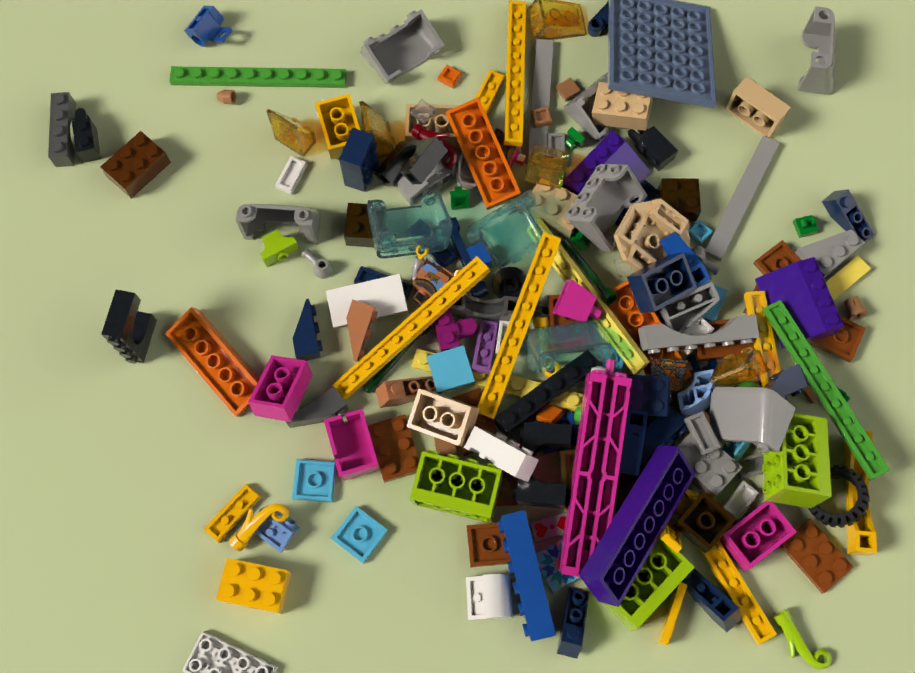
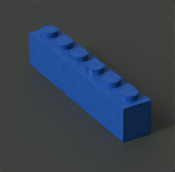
(527, 576)

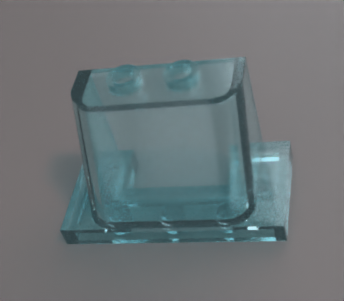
(509, 230)

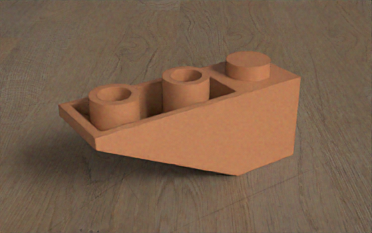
(359, 321)
(402, 391)

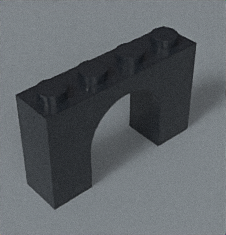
(412, 159)
(128, 328)
(538, 438)

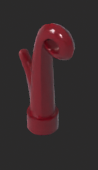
(421, 132)

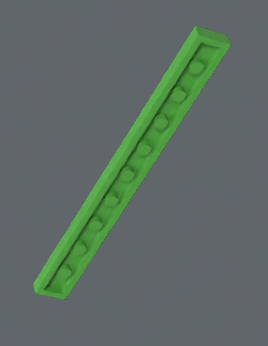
(258, 77)
(826, 391)

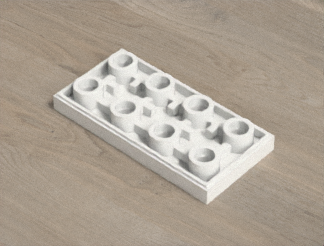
(382, 293)
(218, 656)

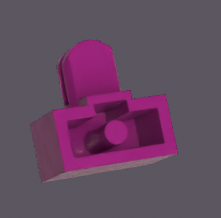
(450, 332)

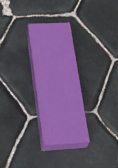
(485, 346)

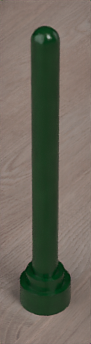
(607, 294)
(384, 371)

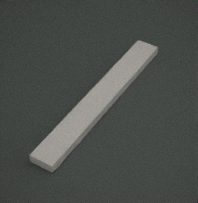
(541, 90)
(741, 198)

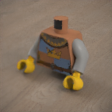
(428, 276)

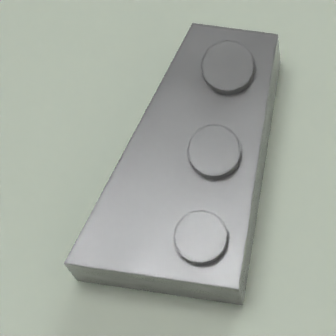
(435, 180)
(832, 251)
(688, 308)

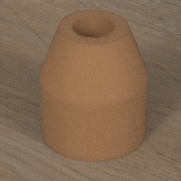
(227, 96)

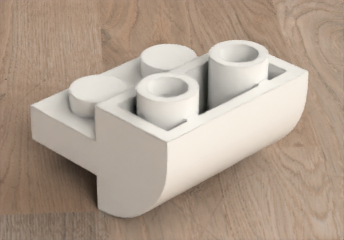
(489, 597)

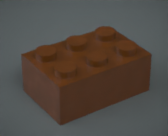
(135, 164)

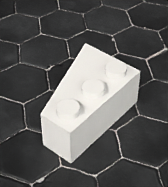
(502, 453)

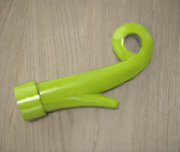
(795, 641)

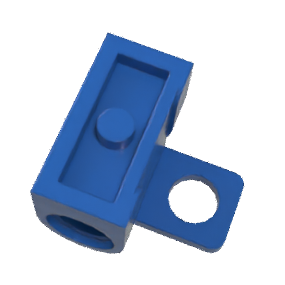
(207, 27)

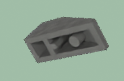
(323, 407)

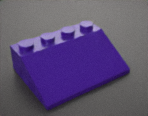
(609, 151)
(804, 296)

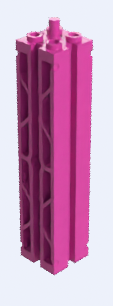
(595, 466)

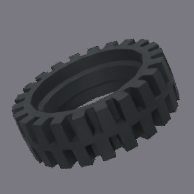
(859, 508)

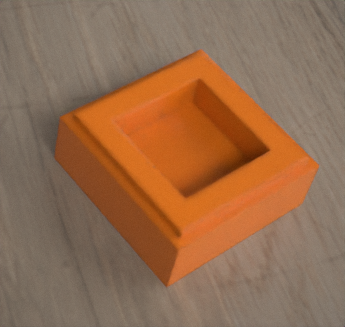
(449, 76)
(549, 414)

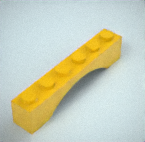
(862, 534)

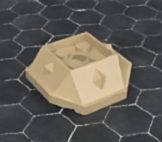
(647, 222)

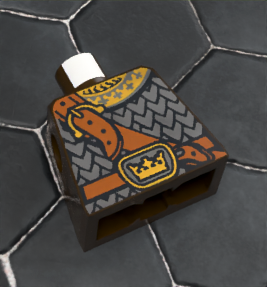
(670, 367)

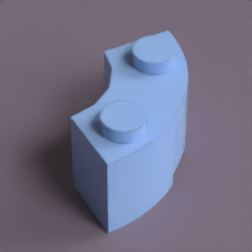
(697, 395)

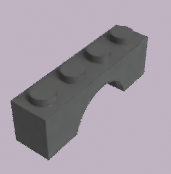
(60, 144)
(484, 309)

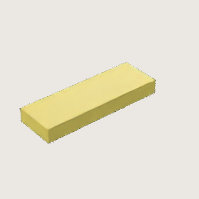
(847, 277)

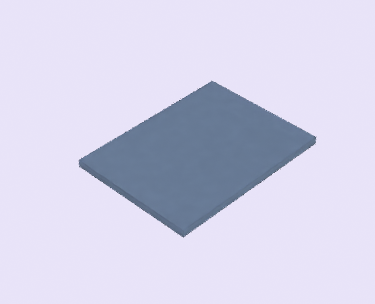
(661, 50)

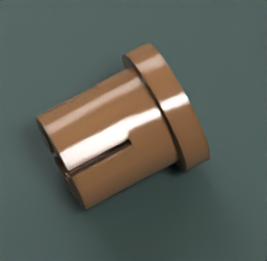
(855, 308)

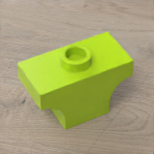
(277, 247)

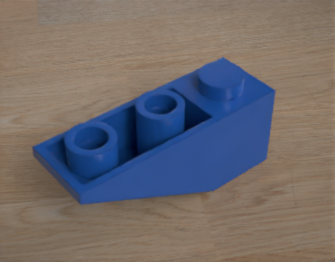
(674, 244)

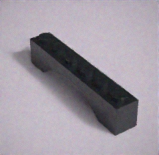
(531, 403)

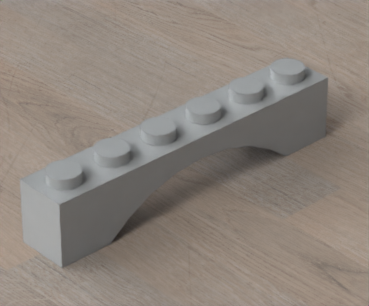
(659, 336)

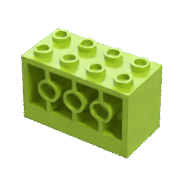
(801, 467)
(453, 499)
(656, 585)

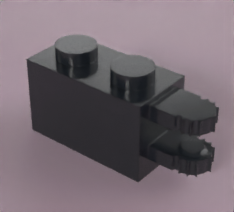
(85, 137)
(653, 147)

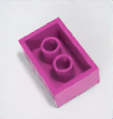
(280, 388)
(757, 535)

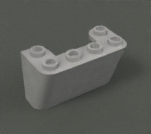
(820, 34)
(403, 47)
(602, 201)

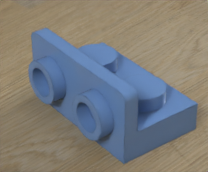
(277, 533)

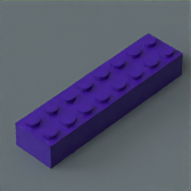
(637, 525)

